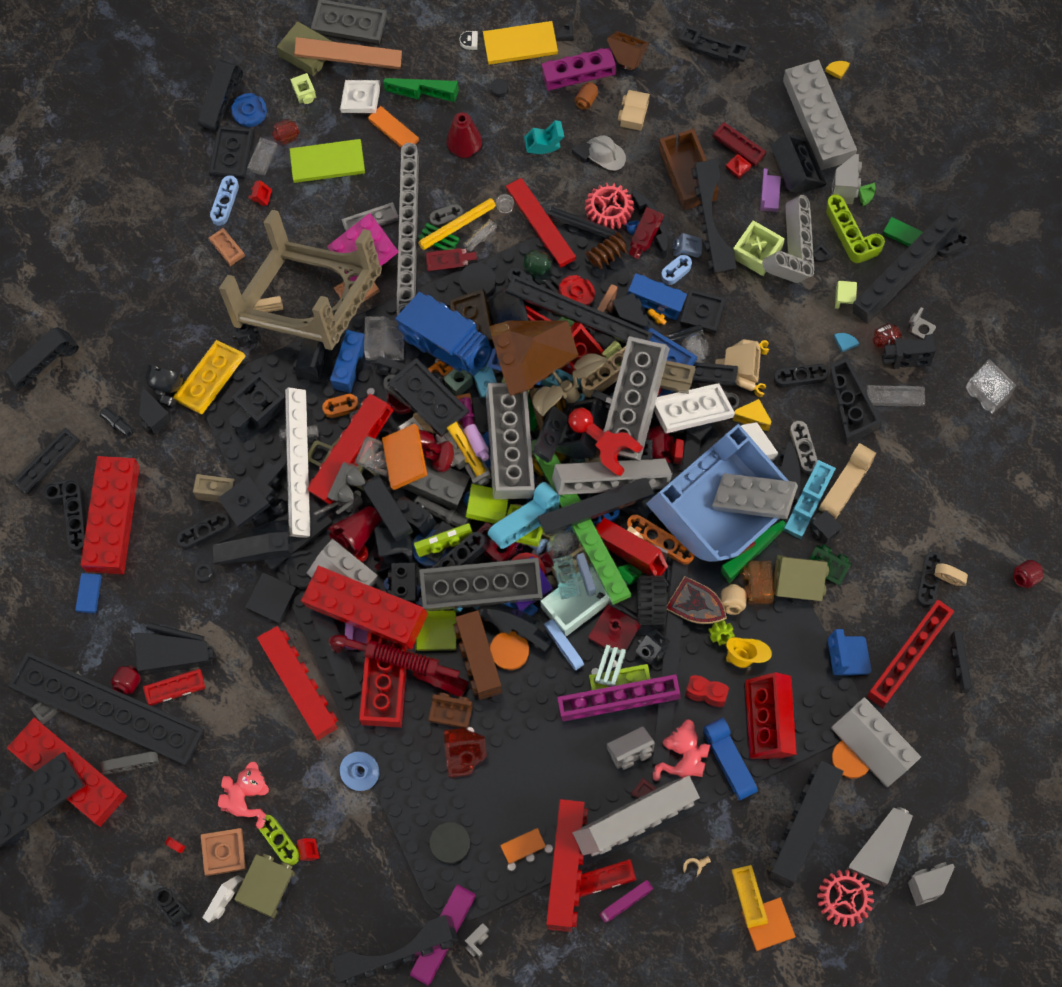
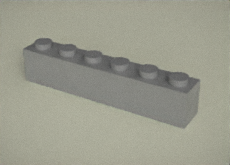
(597, 478)

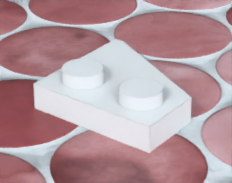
(222, 898)

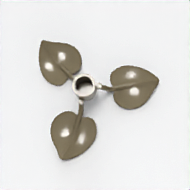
(548, 397)

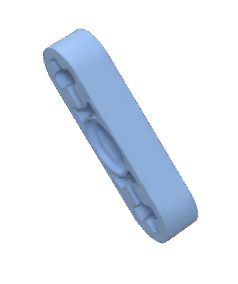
(226, 208)
(563, 644)

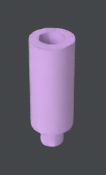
(476, 441)

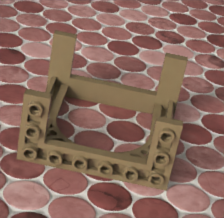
(324, 325)

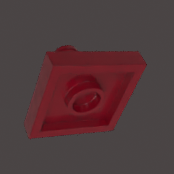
(614, 629)

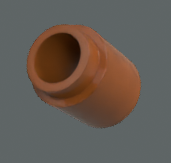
(586, 95)

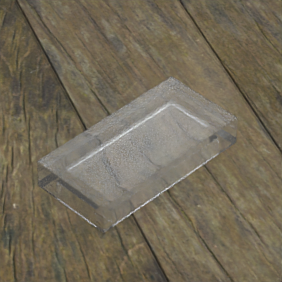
(262, 156)

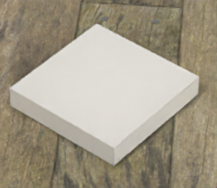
(360, 96)

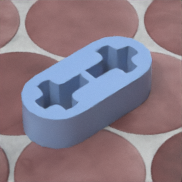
(674, 266)

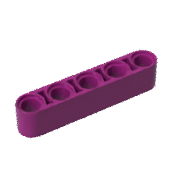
(457, 908)

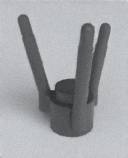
(351, 506)

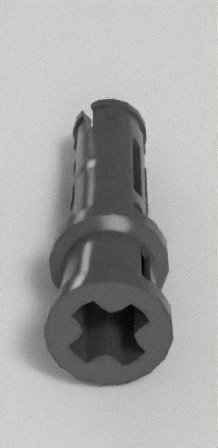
(450, 517)

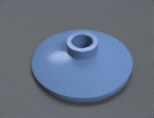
(353, 776)

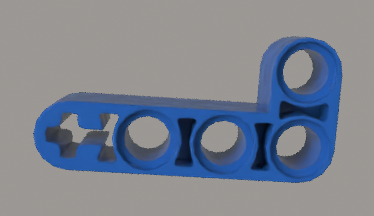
(729, 759)

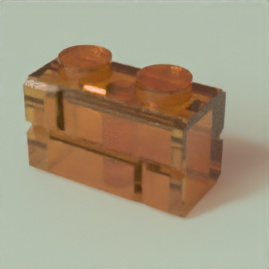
(759, 582)

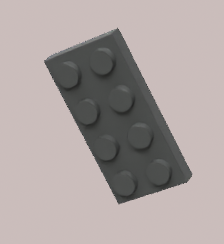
(349, 21)

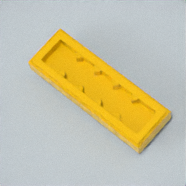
(749, 896)

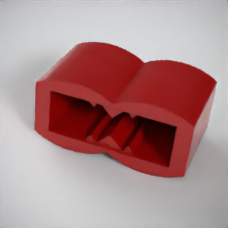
(712, 693)

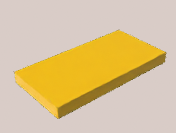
(520, 42)
(209, 377)

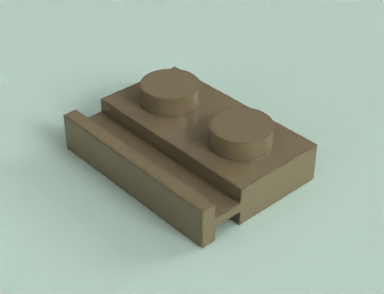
(677, 377)

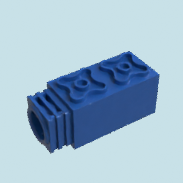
(444, 334)

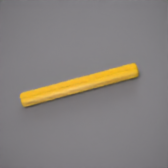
(457, 224)

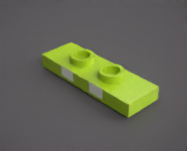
(443, 540)

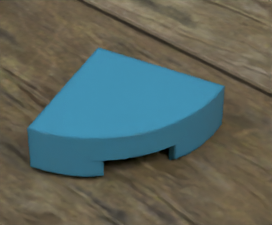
(845, 341)

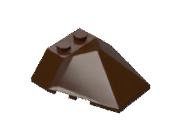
(532, 351)

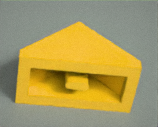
(753, 413)

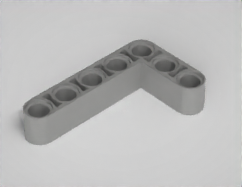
(799, 261)

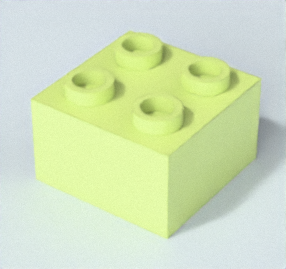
(756, 245)

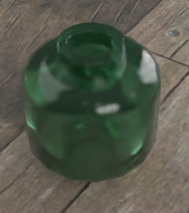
(536, 262)

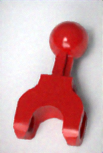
(609, 443)

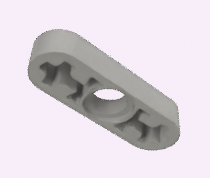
(806, 439)

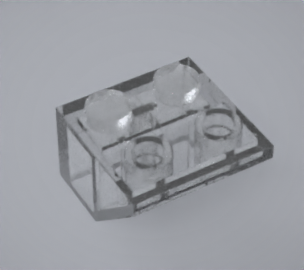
(383, 339)

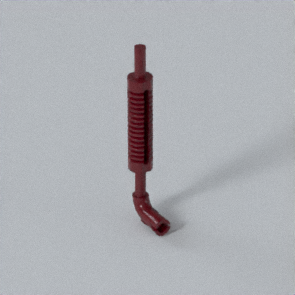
(393, 655)

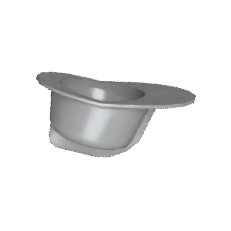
(606, 153)

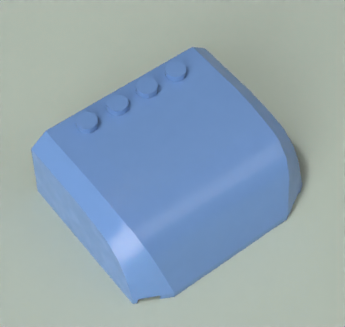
(688, 499)

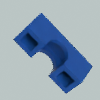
(345, 367)

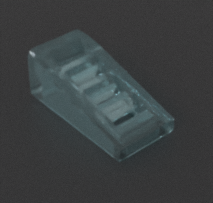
(567, 589)

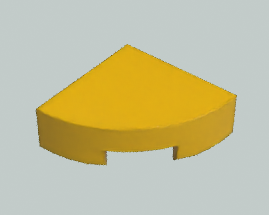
(837, 68)

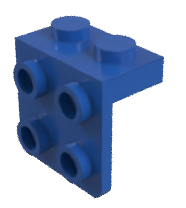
(848, 654)

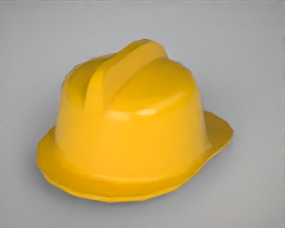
(747, 651)

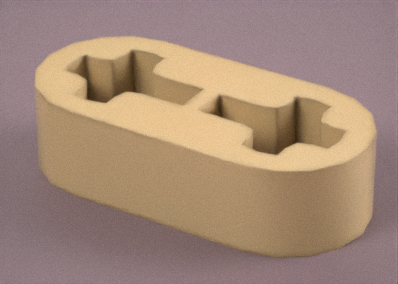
(951, 574)

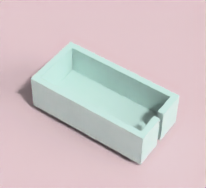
(575, 611)

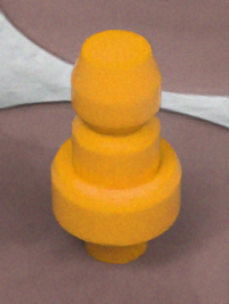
(659, 318)

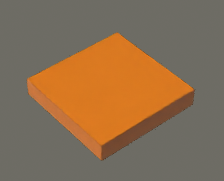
(777, 929)

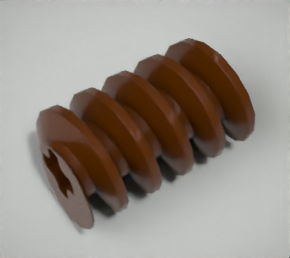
(607, 251)

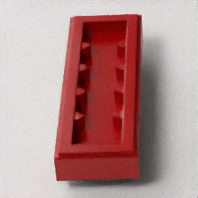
(174, 687)
(606, 878)

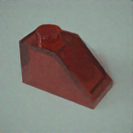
(463, 751)

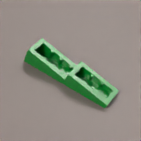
(415, 87)
(735, 566)

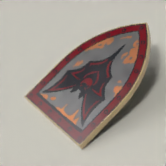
(696, 603)

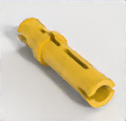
(466, 449)

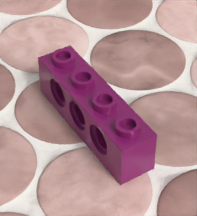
(571, 75)

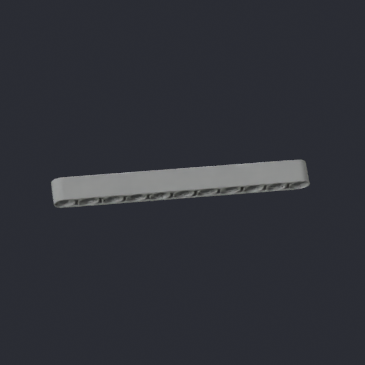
(407, 225)

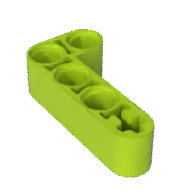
(851, 228)

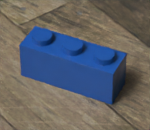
(657, 296)

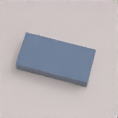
(585, 574)

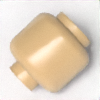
(733, 599)

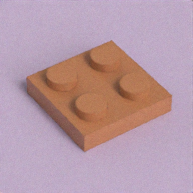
(223, 852)

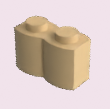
(634, 110)

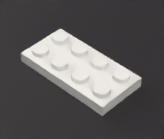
(694, 409)

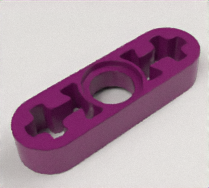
(626, 901)

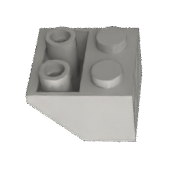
(847, 180)
(630, 748)
(930, 885)

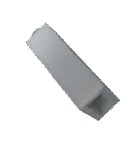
(881, 851)

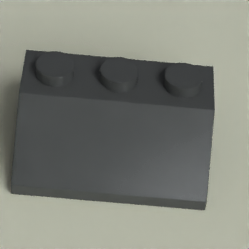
(440, 487)

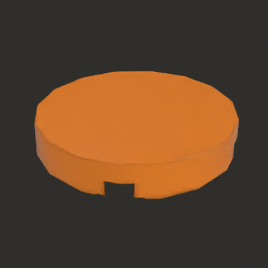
(509, 650)
(847, 761)

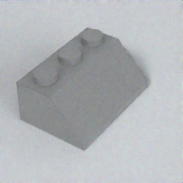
(343, 562)

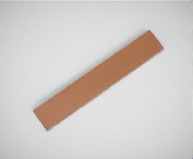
(347, 53)

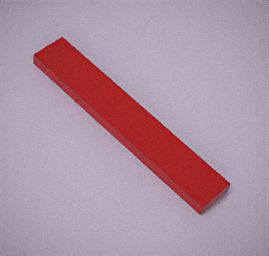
(541, 222)

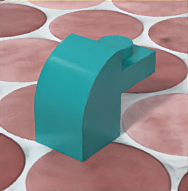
(544, 141)

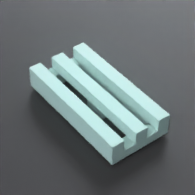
(614, 651)

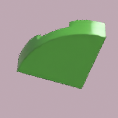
(866, 193)

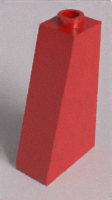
(632, 548)

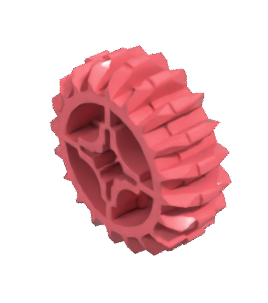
(604, 198)
(840, 889)

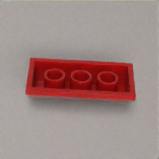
(770, 716)

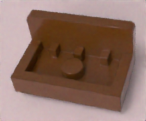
(450, 710)

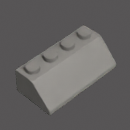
(875, 742)

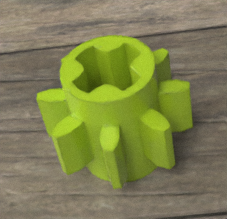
(721, 632)

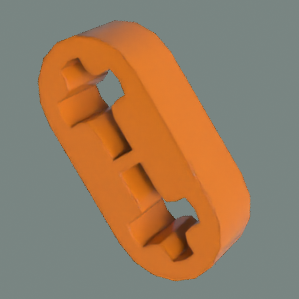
(340, 404)

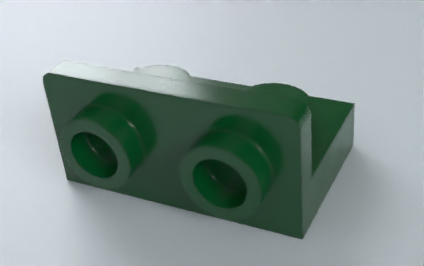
(837, 564)

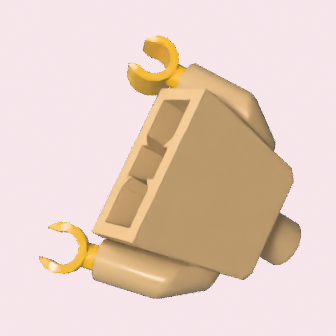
(747, 357)

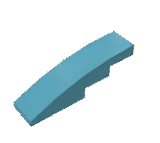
(809, 499)

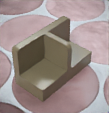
(211, 487)

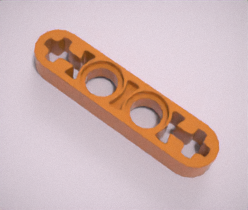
(661, 537)

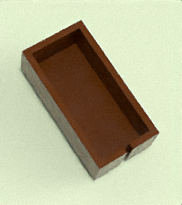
(679, 163)
(479, 657)

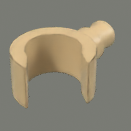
(700, 863)

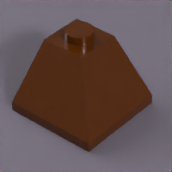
(627, 49)

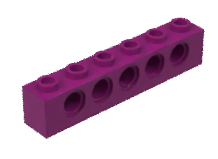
(619, 697)

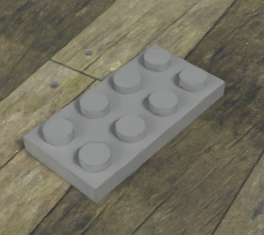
(755, 496)

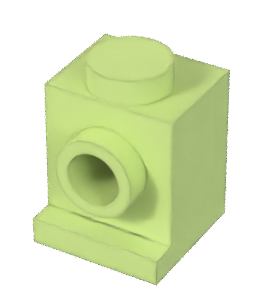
(303, 89)

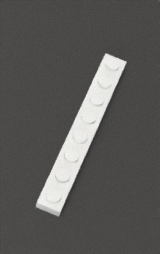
(297, 463)

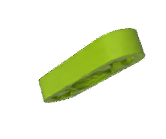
(287, 842)

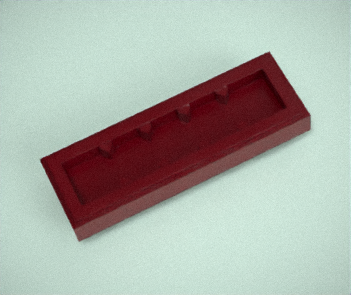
(739, 144)

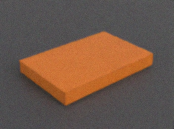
(404, 456)

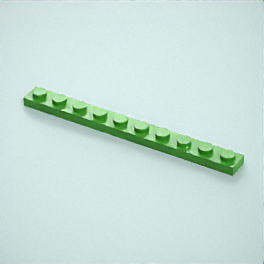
(589, 540)

